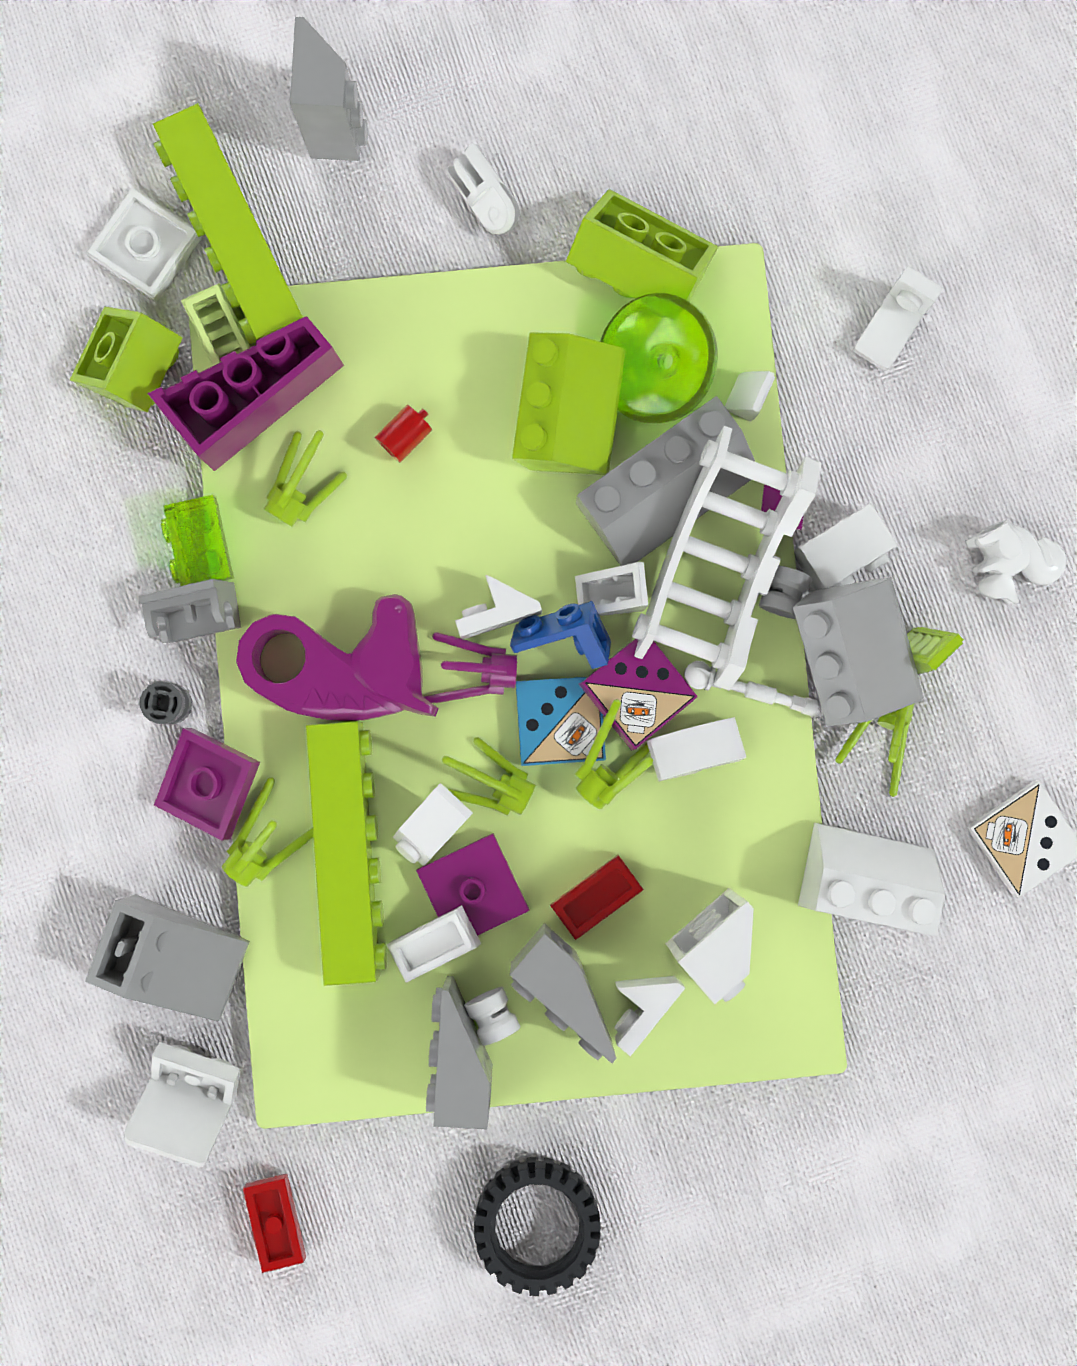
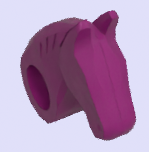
(369, 683)

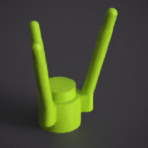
(284, 499)
(899, 723)
(602, 784)
(511, 790)
(247, 859)

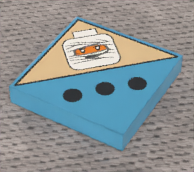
(556, 722)

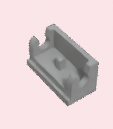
(191, 610)

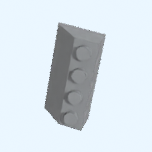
(645, 495)

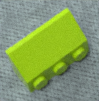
(638, 250)
(568, 404)

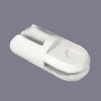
(484, 191)

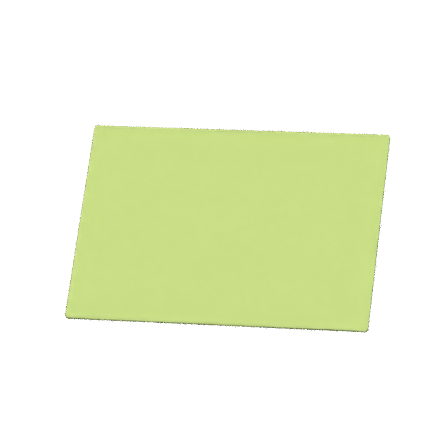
(432, 537)

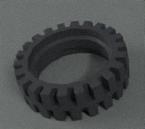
(537, 1277)

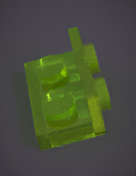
(197, 541)

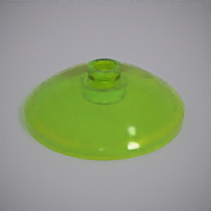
(649, 332)

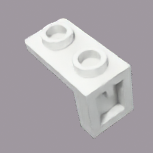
(897, 318)

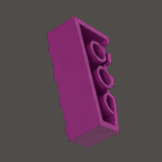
(247, 390)

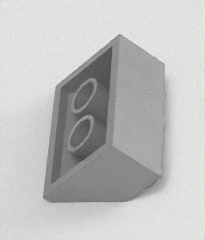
(325, 98)
(858, 651)

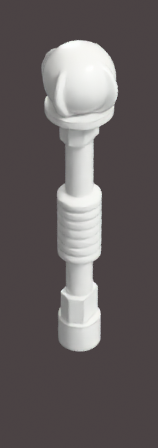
(702, 676)

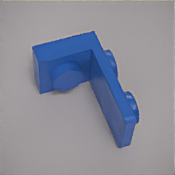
(571, 620)

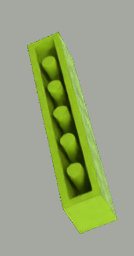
(227, 222)
(344, 853)

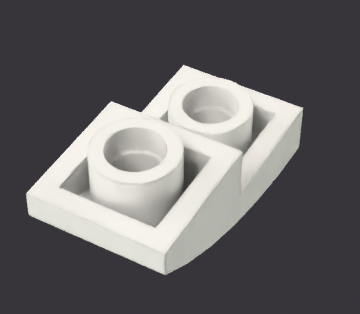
(696, 749)

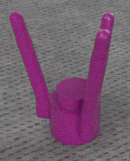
(497, 670)

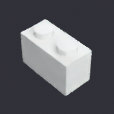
(846, 548)

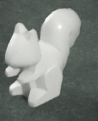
(1012, 550)

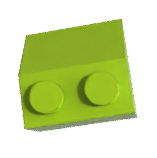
(126, 357)

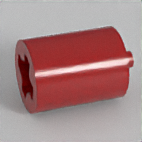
(404, 432)

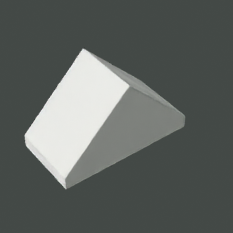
(614, 589)

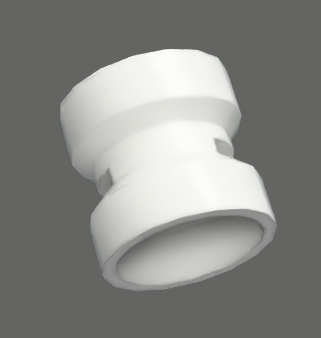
(492, 1016)

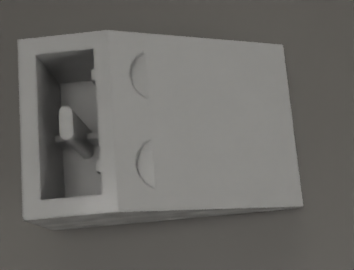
(166, 959)
(554, 975)
(463, 1079)

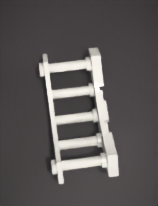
(758, 570)

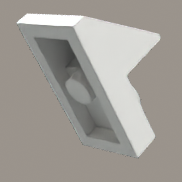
(509, 608)
(654, 999)

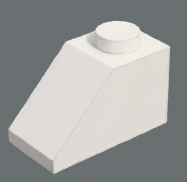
(431, 825)

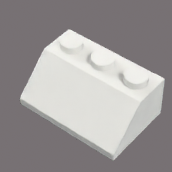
(873, 880)
(717, 946)

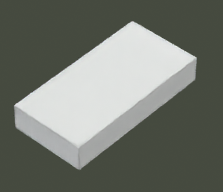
(433, 944)

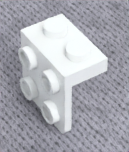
(183, 1105)

